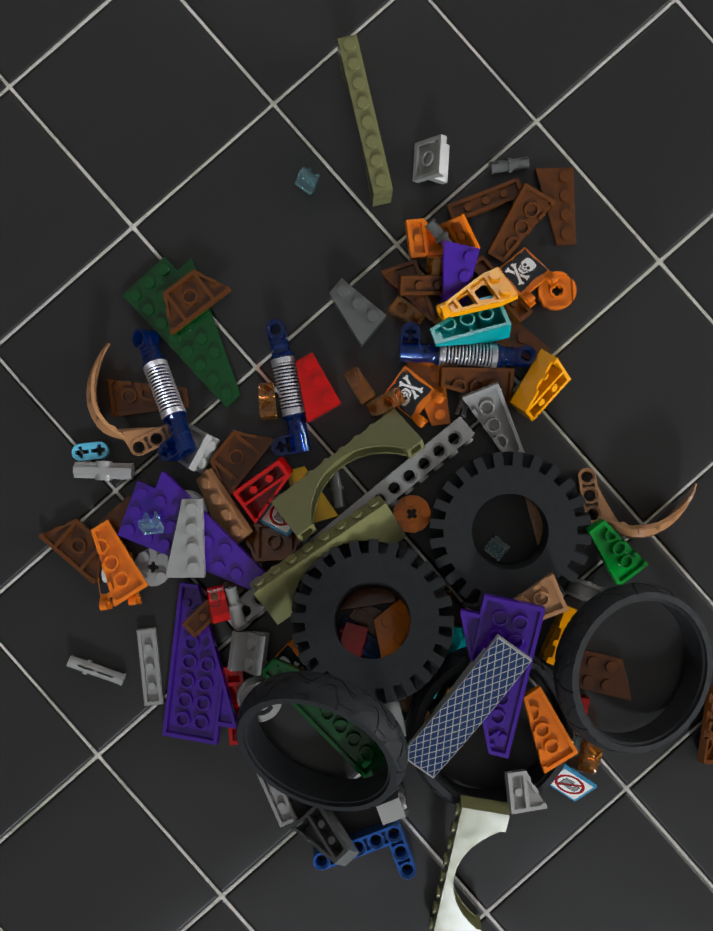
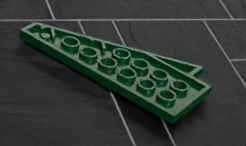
(197, 342)
(342, 734)

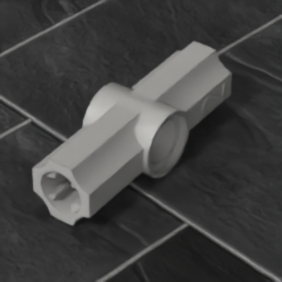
(104, 470)

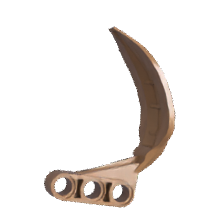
(129, 435)
(602, 510)

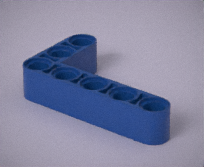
(369, 845)

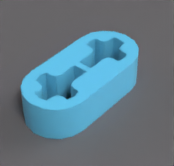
(90, 446)

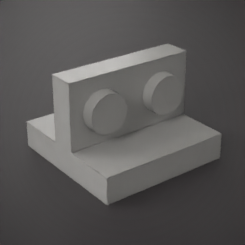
(431, 160)
(206, 447)
(248, 651)

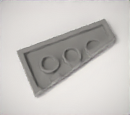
(493, 414)
(188, 545)

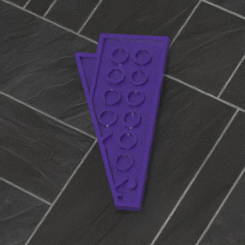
(222, 553)
(520, 625)
(197, 685)

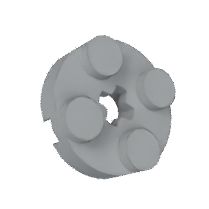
(145, 559)

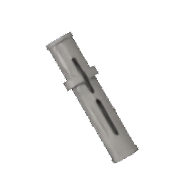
(88, 667)

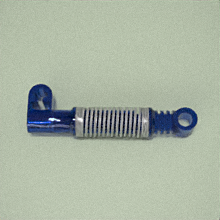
(460, 354)
(155, 366)
(289, 388)

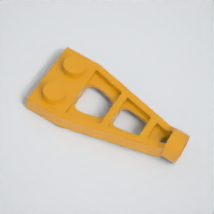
(496, 283)

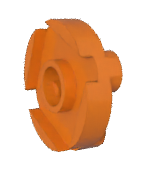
(564, 299)
(422, 511)

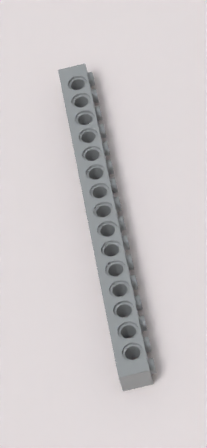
(457, 427)

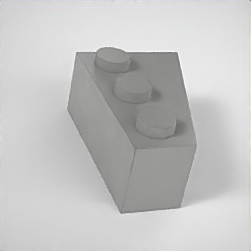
(393, 807)

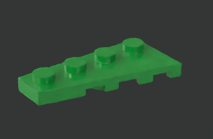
(616, 554)

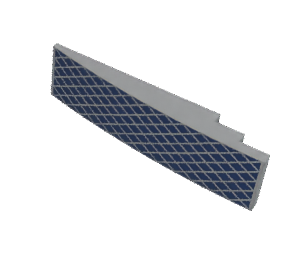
(466, 705)

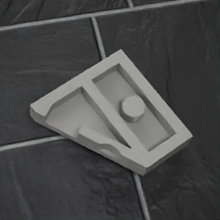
(522, 793)

